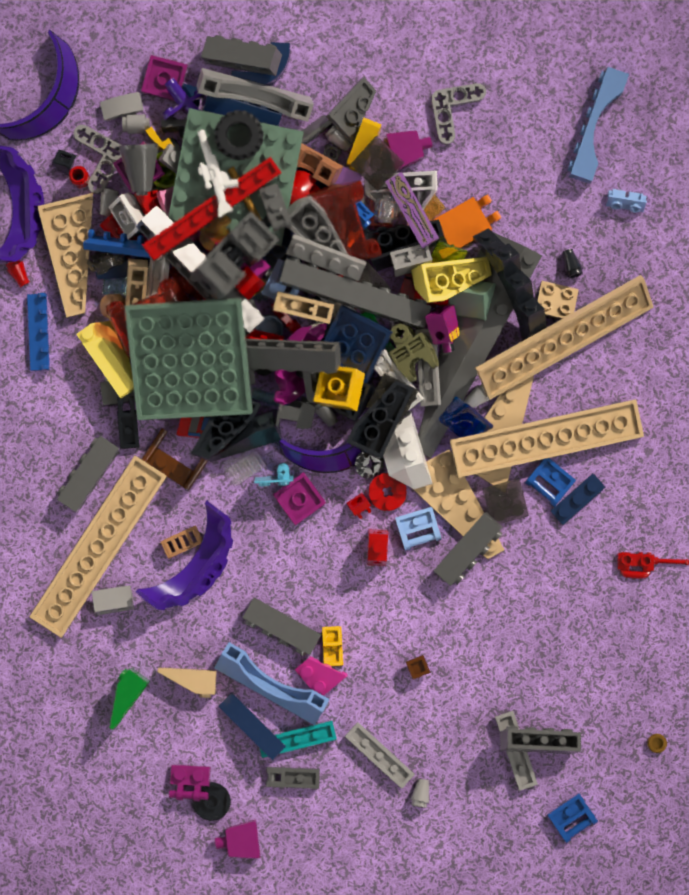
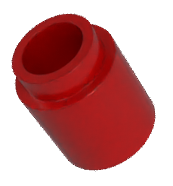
(78, 171)

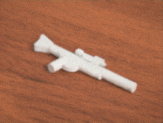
(212, 172)

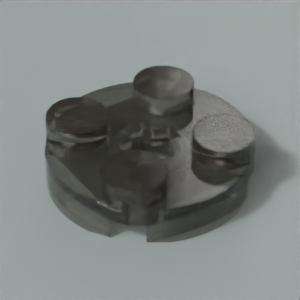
(103, 261)

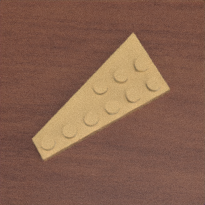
(65, 230)
(507, 412)
(453, 498)

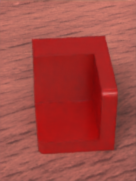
(249, 284)

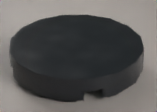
(218, 797)

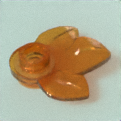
(215, 233)

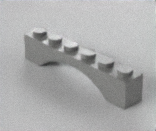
(280, 100)

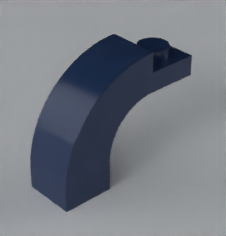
(265, 79)

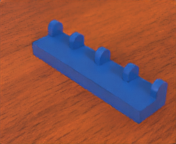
(115, 245)
(38, 332)

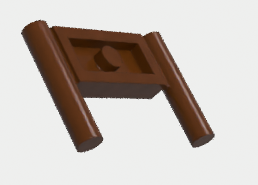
(169, 466)

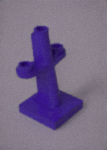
(181, 99)

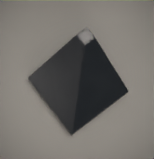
(63, 163)

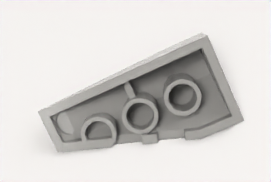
(313, 224)

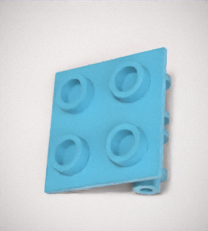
(282, 477)

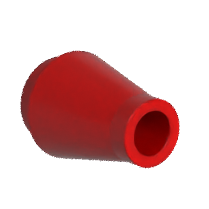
(18, 272)

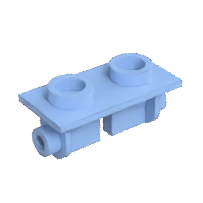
(617, 200)

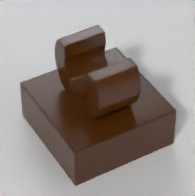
(418, 667)

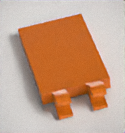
(466, 221)

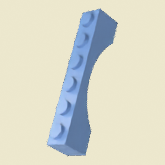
(585, 162)
(303, 703)

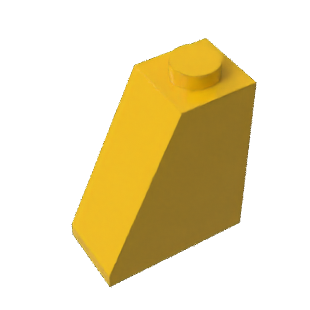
(367, 132)

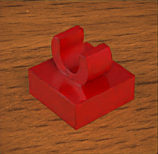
(358, 505)

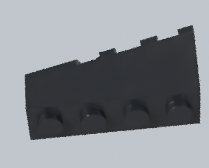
(396, 239)

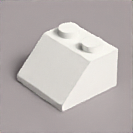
(127, 213)

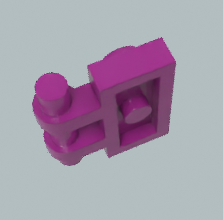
(189, 776)

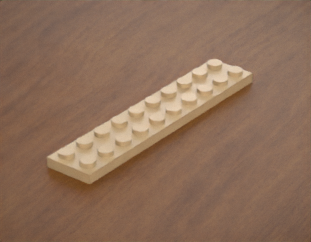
(564, 337)
(546, 438)
(98, 546)

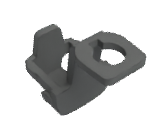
(299, 411)

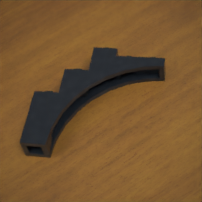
(517, 285)

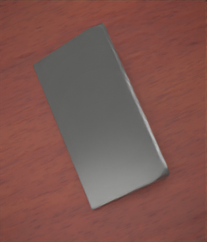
(315, 129)

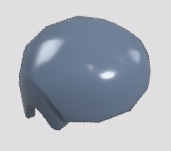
(271, 324)

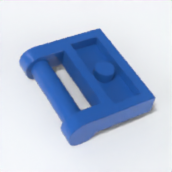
(554, 476)
(568, 813)

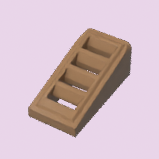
(172, 539)

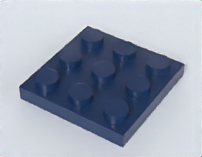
(359, 340)

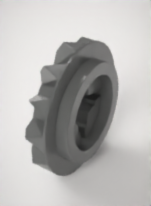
(363, 470)

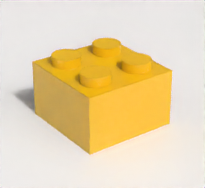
(340, 388)

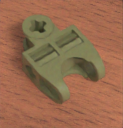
(411, 350)

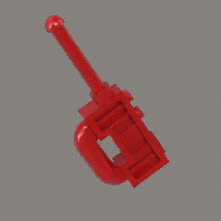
(647, 562)

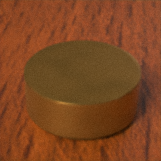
(657, 743)

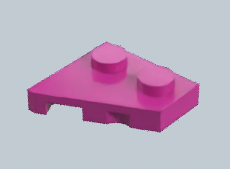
(319, 675)

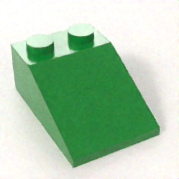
(127, 692)

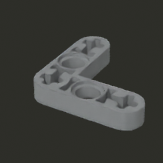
(450, 101)
(106, 159)

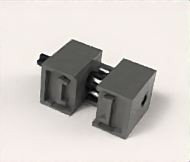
(244, 244)

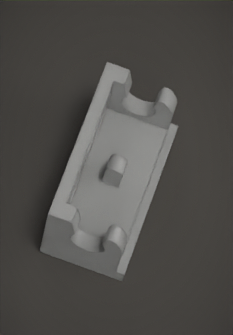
(409, 258)
(113, 600)

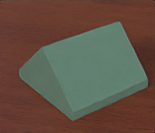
(474, 301)

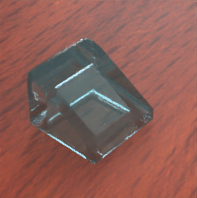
(114, 286)

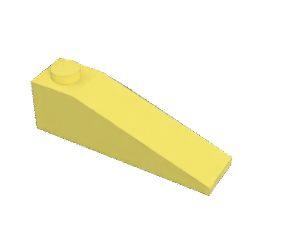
(445, 279)
(109, 355)

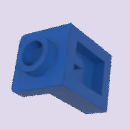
(364, 214)

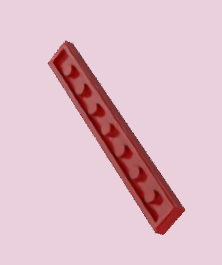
(209, 210)

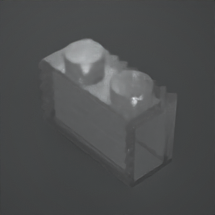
(243, 467)

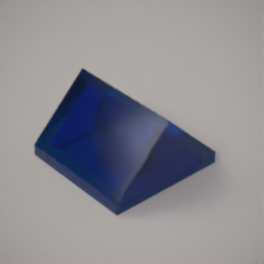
(464, 419)

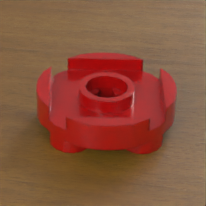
(390, 502)

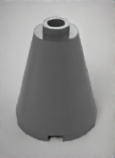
(139, 166)

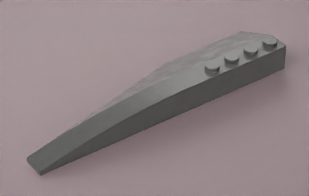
(471, 347)

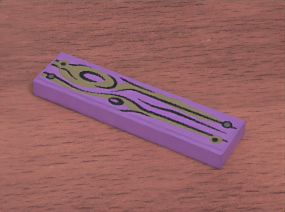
(412, 210)

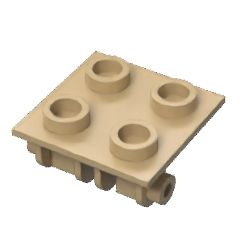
(557, 299)

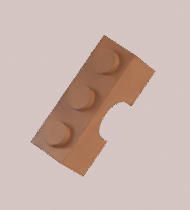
(322, 167)

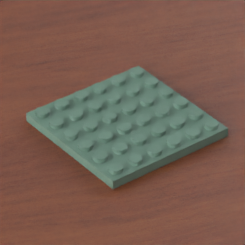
(189, 189)
(189, 359)

